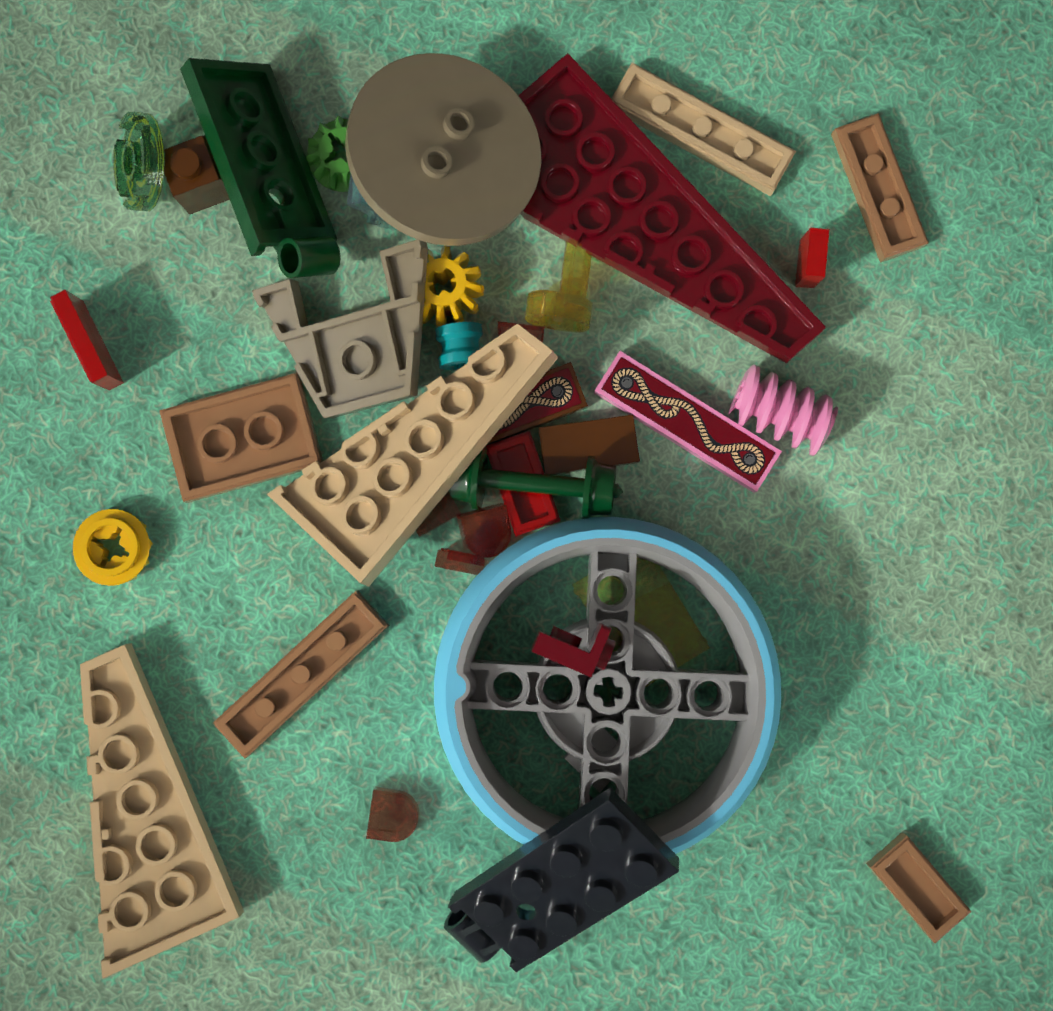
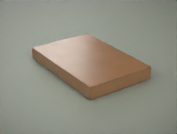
(241, 437)

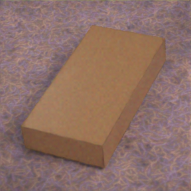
(918, 887)

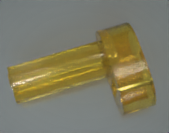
(568, 308)

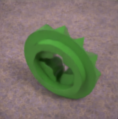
(320, 152)

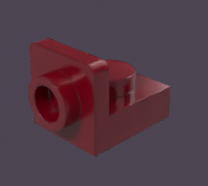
(565, 650)

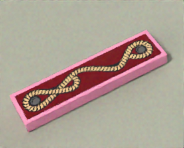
(687, 422)

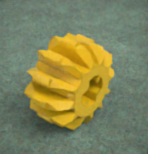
(463, 285)

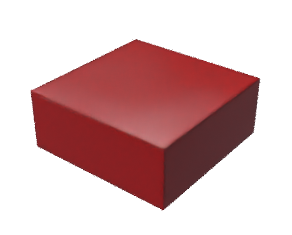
(812, 258)

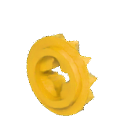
(92, 556)

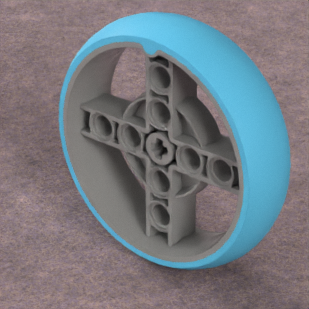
(613, 547)

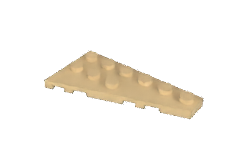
(402, 464)
(149, 835)

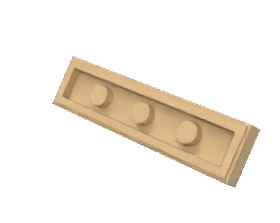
(702, 129)

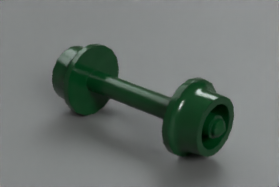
(596, 488)

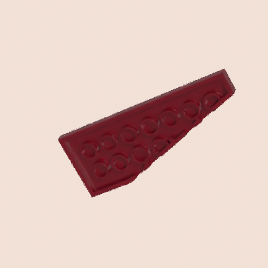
(642, 217)

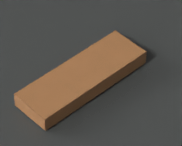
(879, 188)

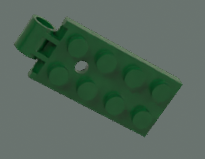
(261, 156)

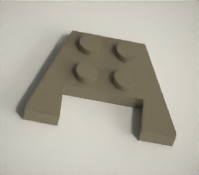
(363, 355)

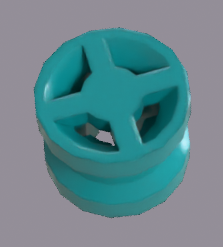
(458, 343)

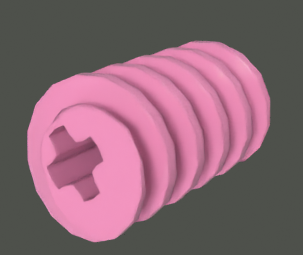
(784, 409)

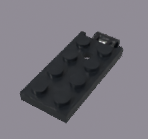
(568, 874)

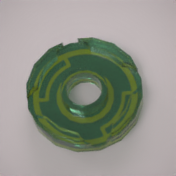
(139, 161)

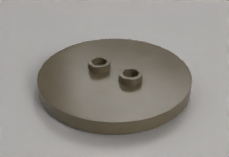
(442, 149)

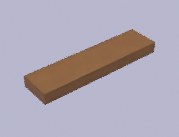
(301, 674)

